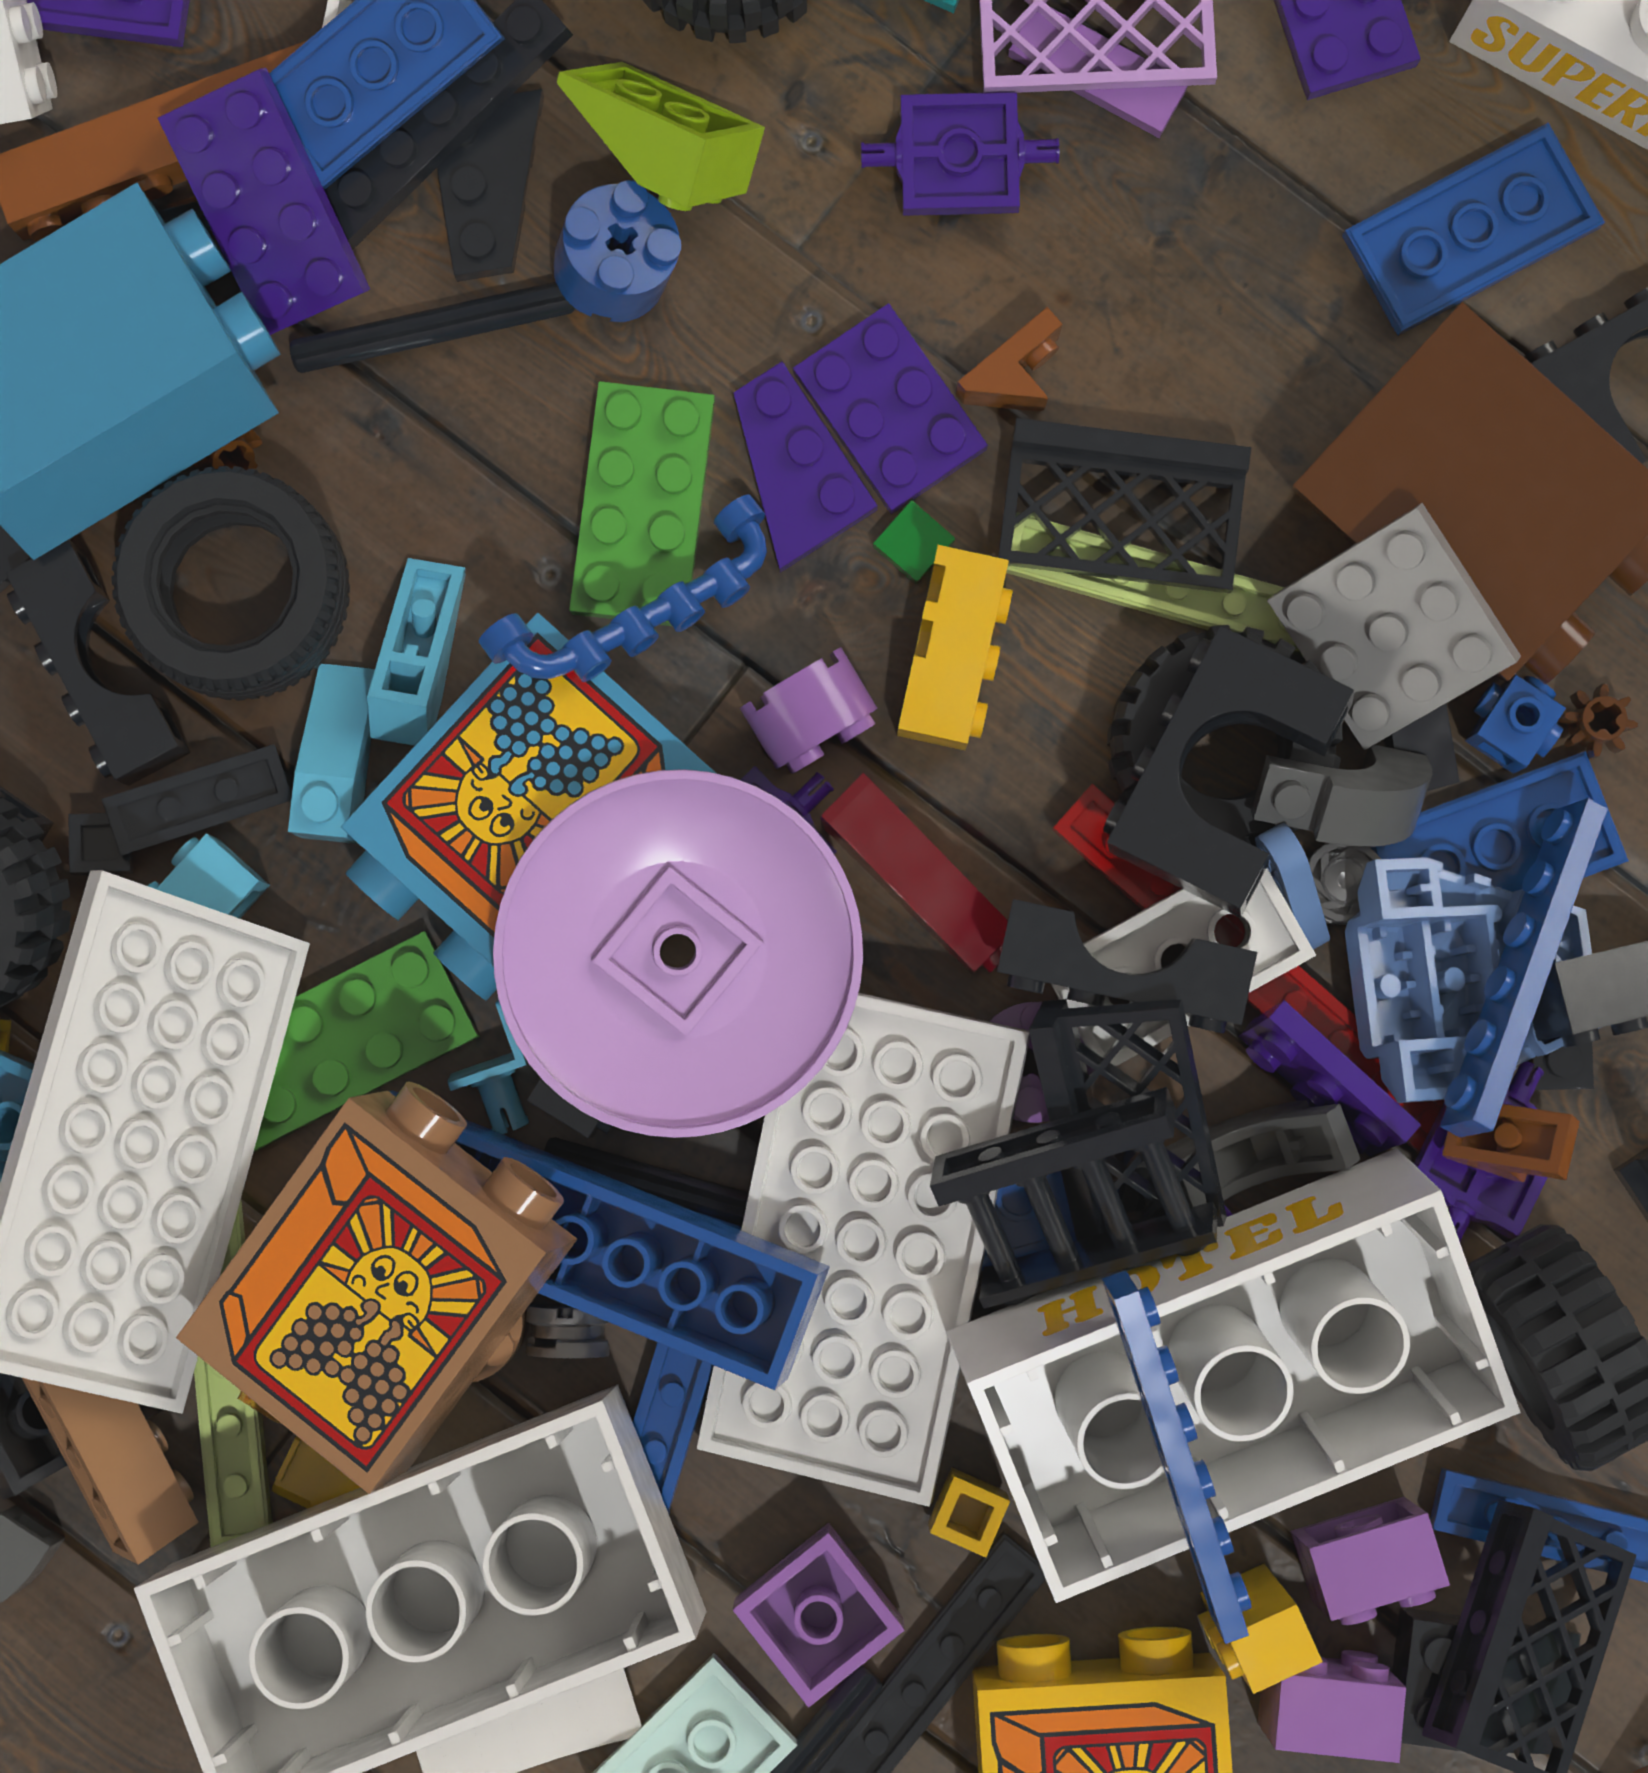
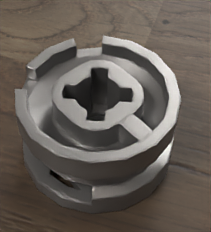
(1337, 877)
(565, 1332)

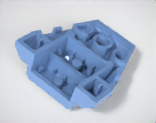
(1423, 966)

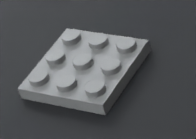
(1395, 625)

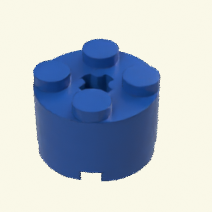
(616, 252)

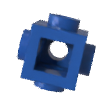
(1499, 732)

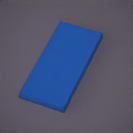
(376, 72)
(1473, 229)
(1501, 826)

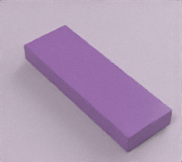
(1143, 107)

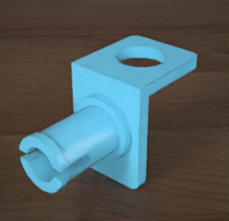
(496, 1084)

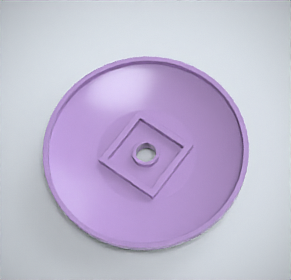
(695, 1041)

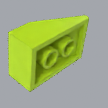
(666, 135)

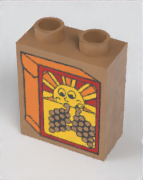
(380, 1282)

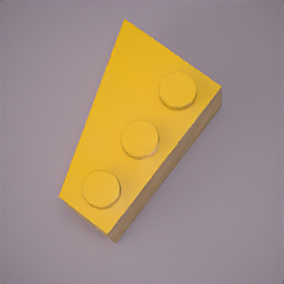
(955, 648)

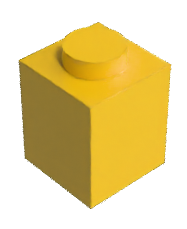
(968, 1512)

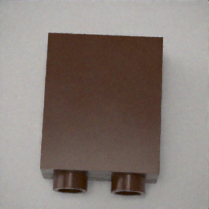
(1509, 474)

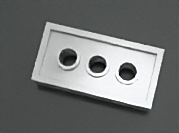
(1139, 941)

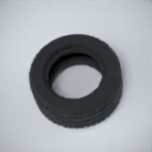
(181, 517)

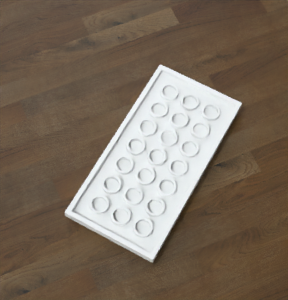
(137, 1138)
(849, 1186)

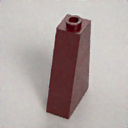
(916, 874)

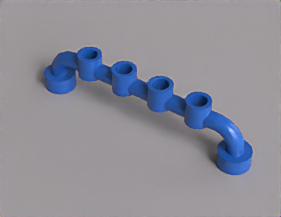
(635, 626)

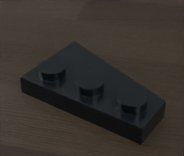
(487, 187)

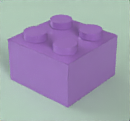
(1370, 1560)
(818, 1615)
(1337, 1709)

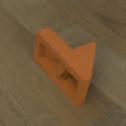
(1001, 376)
(1519, 1145)

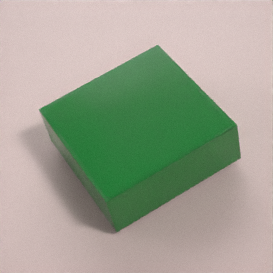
(913, 542)

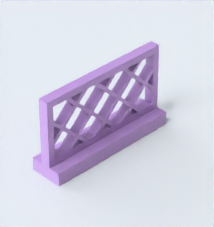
(1112, 76)

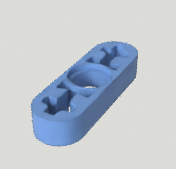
(1295, 881)

